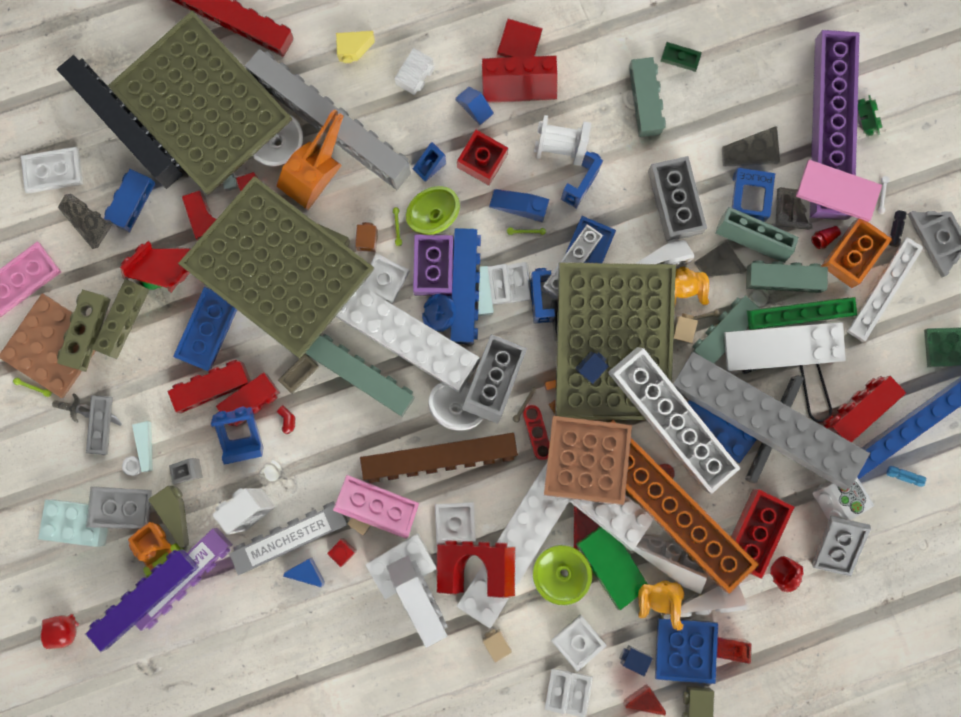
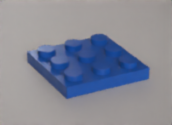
(687, 652)

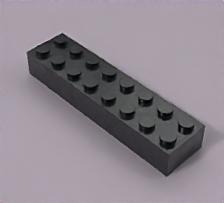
(121, 120)

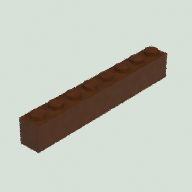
(439, 456)

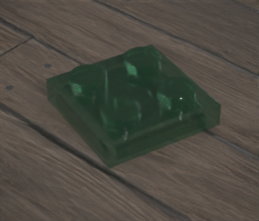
(943, 347)

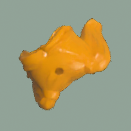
(691, 283)
(662, 598)

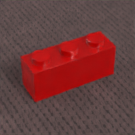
(254, 395)

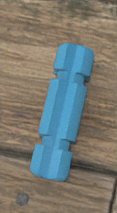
(906, 476)

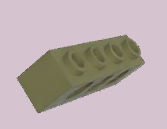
(120, 319)
(92, 323)

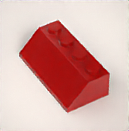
(519, 78)

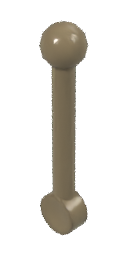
(716, 313)
(516, 418)

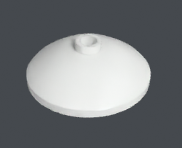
(291, 140)
(444, 401)

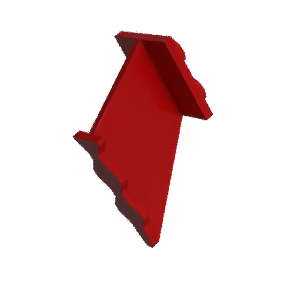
(156, 266)

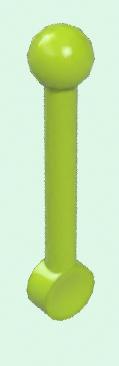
(510, 231)
(398, 241)
(46, 392)

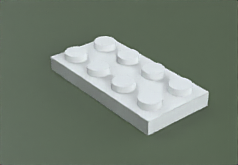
(623, 522)

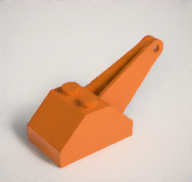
(310, 167)

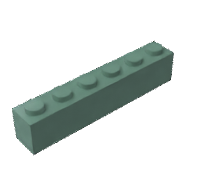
(360, 375)

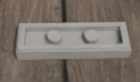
(99, 425)

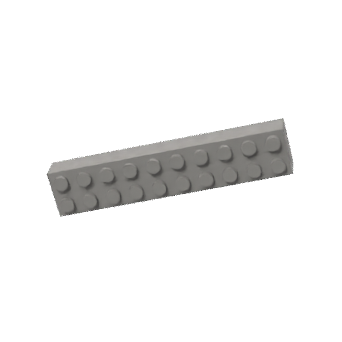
(315, 110)
(771, 421)

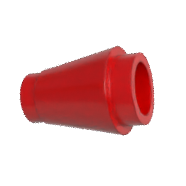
(824, 237)

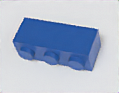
(129, 200)

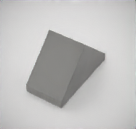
(185, 470)

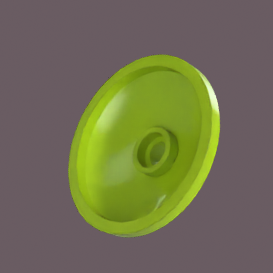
(432, 210)
(557, 587)

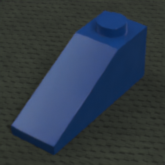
(520, 204)

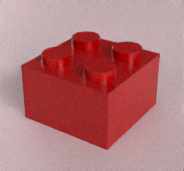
(482, 157)

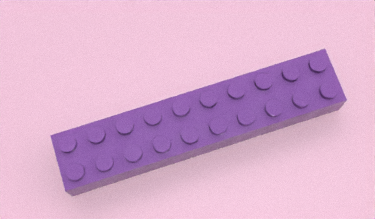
(835, 107)

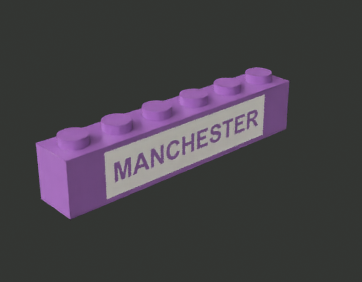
(205, 554)

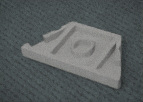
(940, 237)

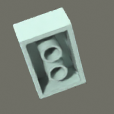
(66, 523)

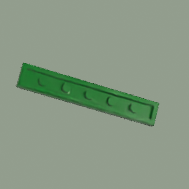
(801, 313)

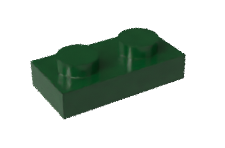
(681, 56)

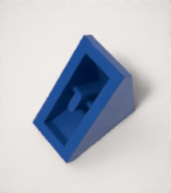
(475, 105)
(430, 162)
(307, 573)

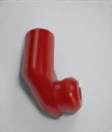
(288, 420)

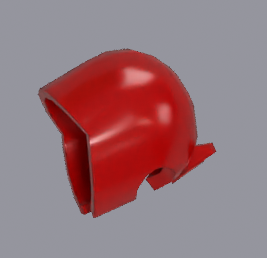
(58, 631)

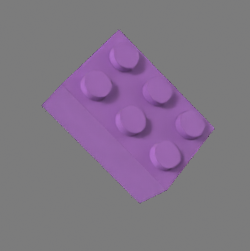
(433, 265)

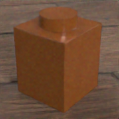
(366, 237)

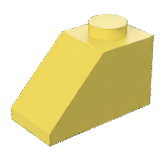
(353, 45)

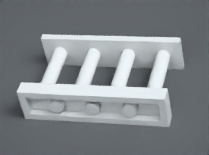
(563, 140)

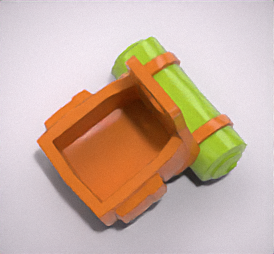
(151, 546)

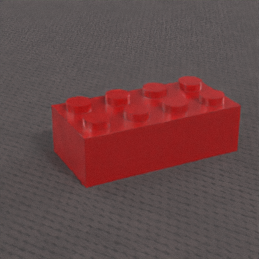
(865, 408)
(761, 528)

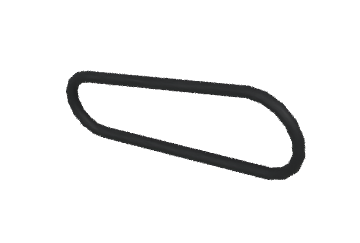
(806, 394)

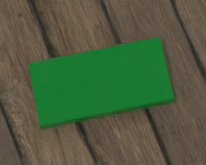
(612, 566)

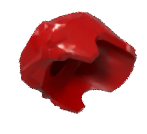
(786, 574)

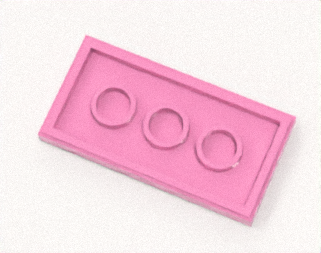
(838, 190)
(25, 276)
(376, 506)

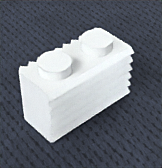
(414, 71)

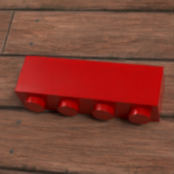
(208, 387)

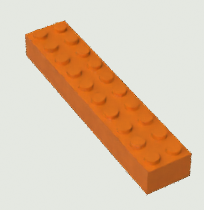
(686, 521)

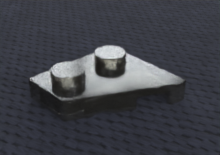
(790, 210)
(720, 262)

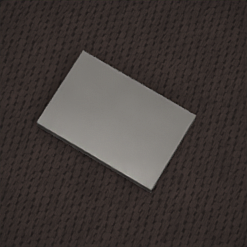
(118, 508)
(841, 546)

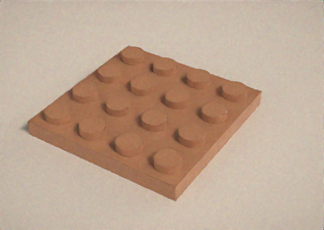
(37, 343)
(588, 460)

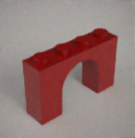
(199, 211)
(497, 559)

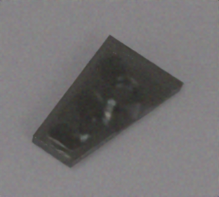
(753, 150)
(85, 221)

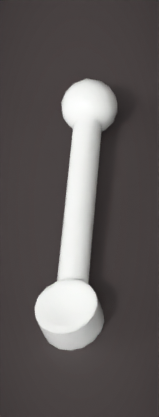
(884, 181)

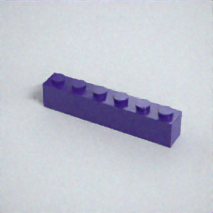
(141, 600)

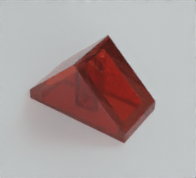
(734, 649)
(645, 701)

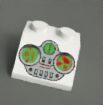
(843, 503)

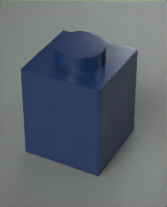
(592, 366)
(635, 660)

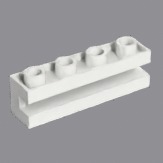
(577, 253)

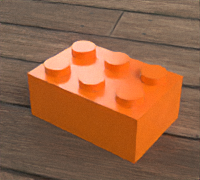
(856, 252)

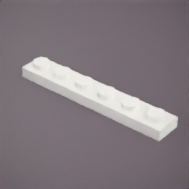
(884, 289)

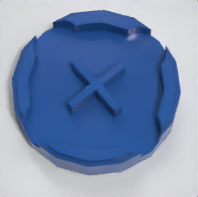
(439, 312)

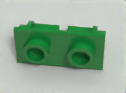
(868, 109)

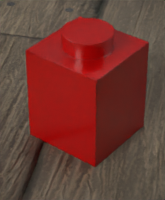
(342, 552)

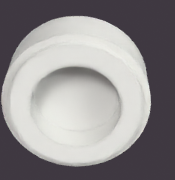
(131, 466)

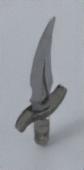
(76, 407)

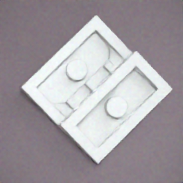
(509, 283)
(568, 693)

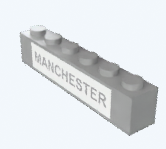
(287, 539)

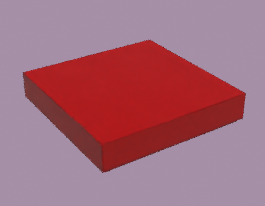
(519, 39)

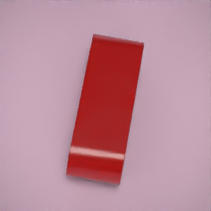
(536, 423)

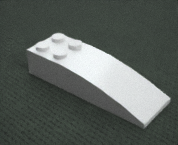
(784, 346)

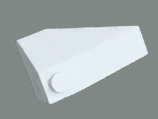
(674, 252)
(672, 561)
(712, 599)

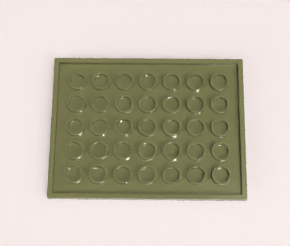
(200, 102)
(276, 267)
(611, 313)

